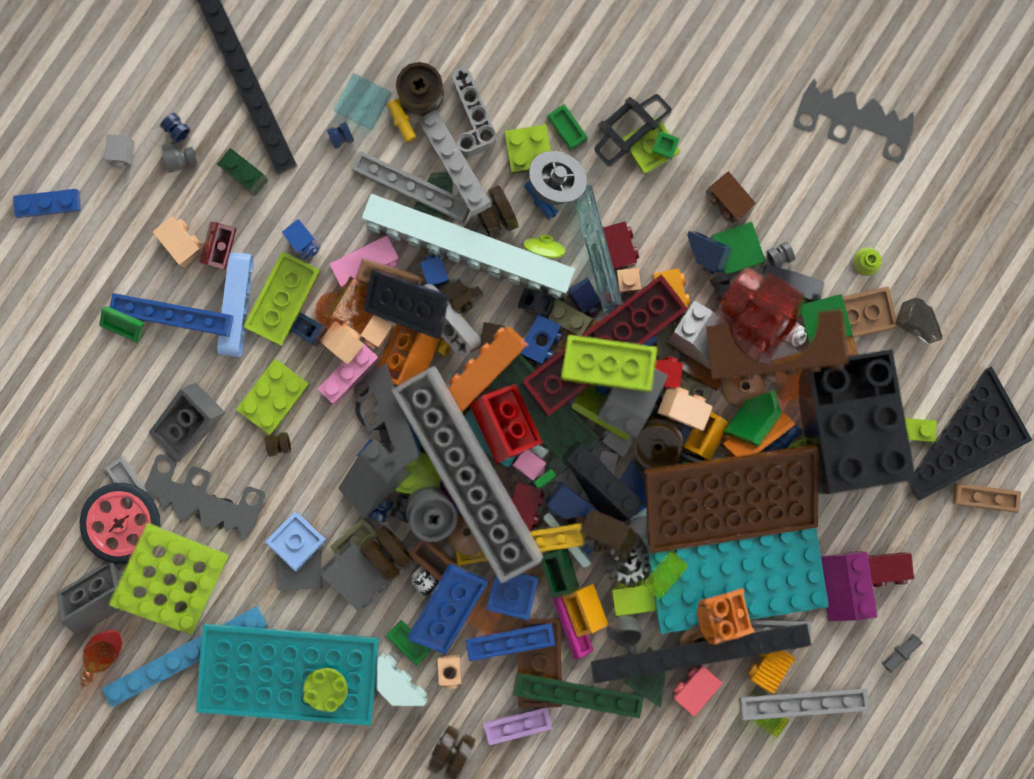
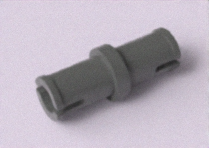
(901, 653)

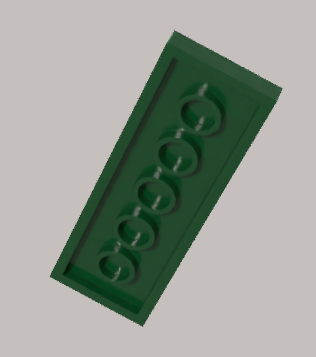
(558, 430)

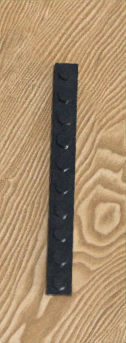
(248, 85)
(700, 653)

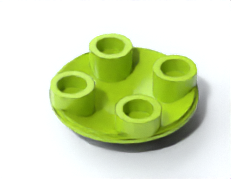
(325, 689)

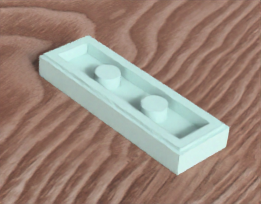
(578, 552)

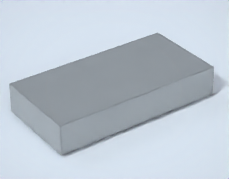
(122, 472)

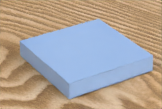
(295, 541)

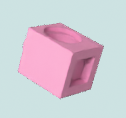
(529, 465)

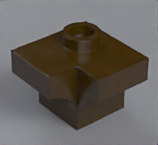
(461, 296)

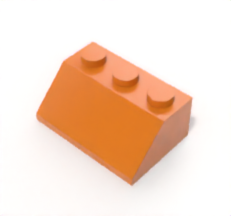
(408, 353)
(736, 447)

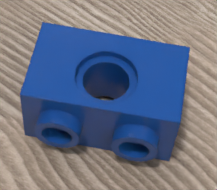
(301, 239)
(541, 327)

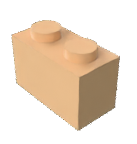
(178, 241)
(342, 341)
(685, 409)

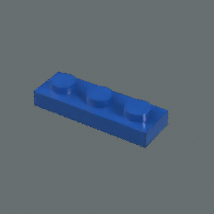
(47, 203)

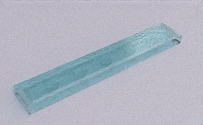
(598, 250)

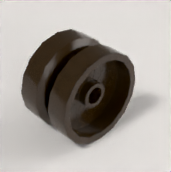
(430, 86)
(499, 212)
(659, 443)
(387, 553)
(448, 752)

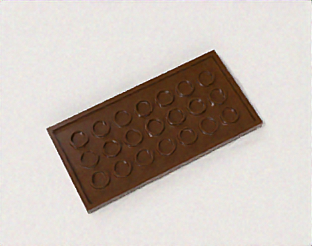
(731, 498)

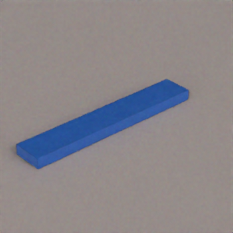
(173, 315)

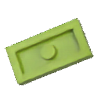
(921, 429)

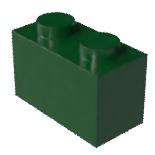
(242, 171)
(559, 572)

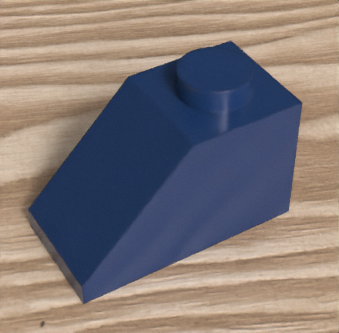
(709, 252)
(584, 297)
(567, 503)

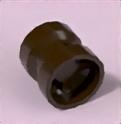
(278, 444)

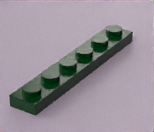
(578, 695)

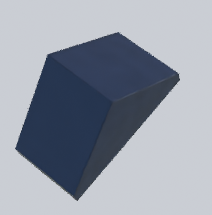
(309, 329)

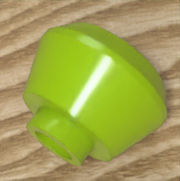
(863, 264)

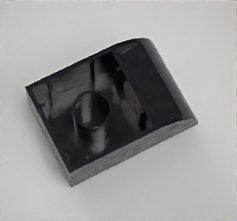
(856, 424)

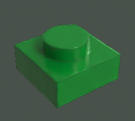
(665, 145)

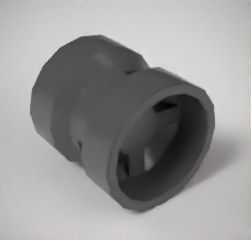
(780, 255)

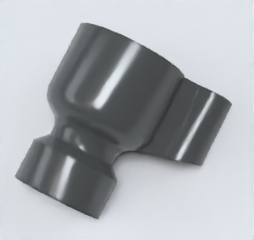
(175, 159)

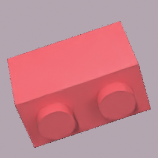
(696, 689)

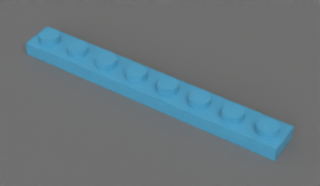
(171, 662)

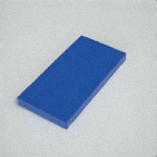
(447, 609)

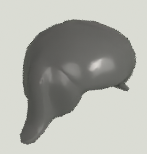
(625, 631)

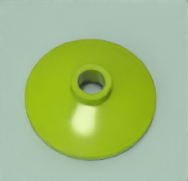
(544, 247)

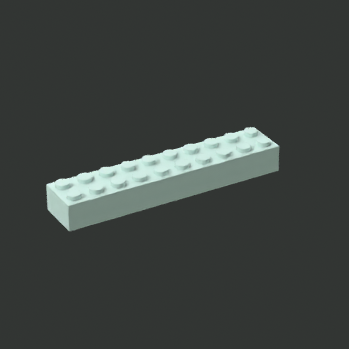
(467, 246)

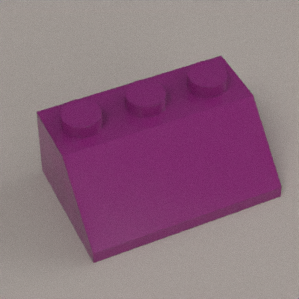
(849, 586)

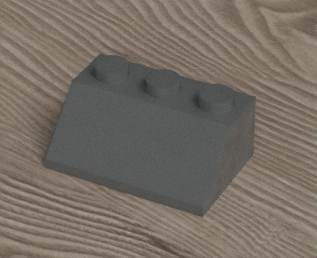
(88, 598)

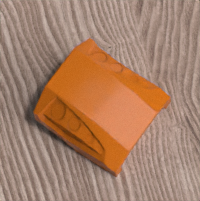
(724, 617)

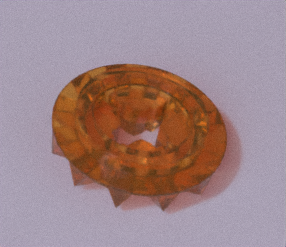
(321, 309)

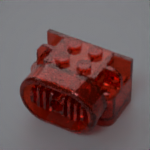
(761, 309)

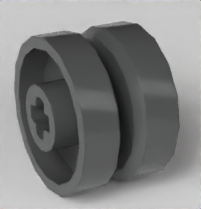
(430, 514)

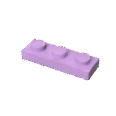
(517, 725)

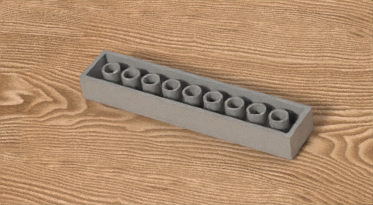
(468, 474)

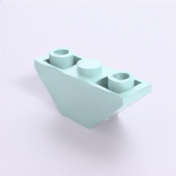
(397, 684)

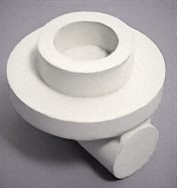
(797, 336)

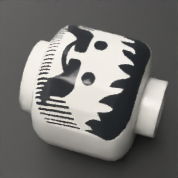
(424, 581)

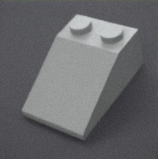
(691, 333)

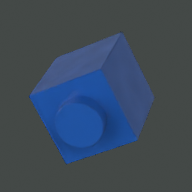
(434, 270)

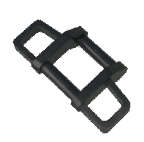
(624, 146)

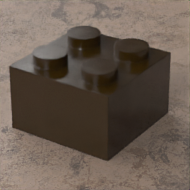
(608, 536)

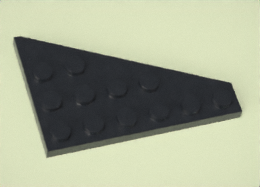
(976, 435)

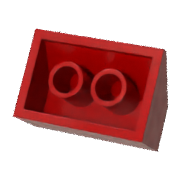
(505, 423)

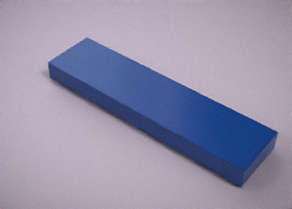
(510, 642)

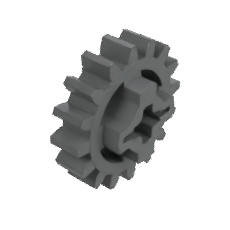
(626, 573)

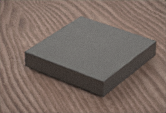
(305, 578)

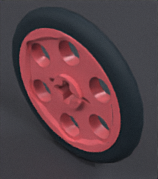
(92, 512)

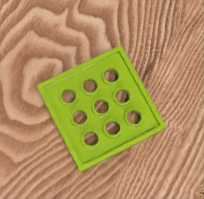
(154, 585)

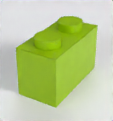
(632, 599)

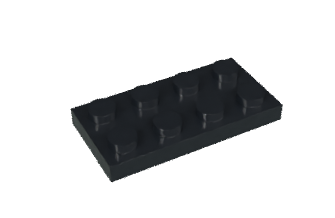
(406, 303)

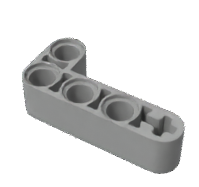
(471, 110)
(458, 332)

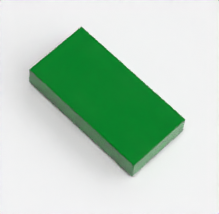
(567, 127)
(121, 324)
(544, 478)
(399, 638)

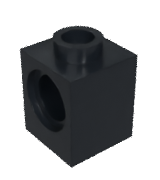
(536, 302)

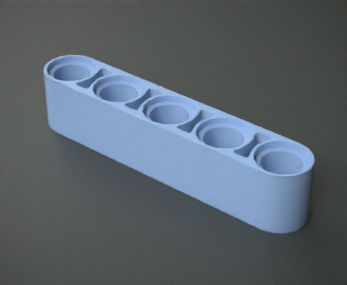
(236, 302)

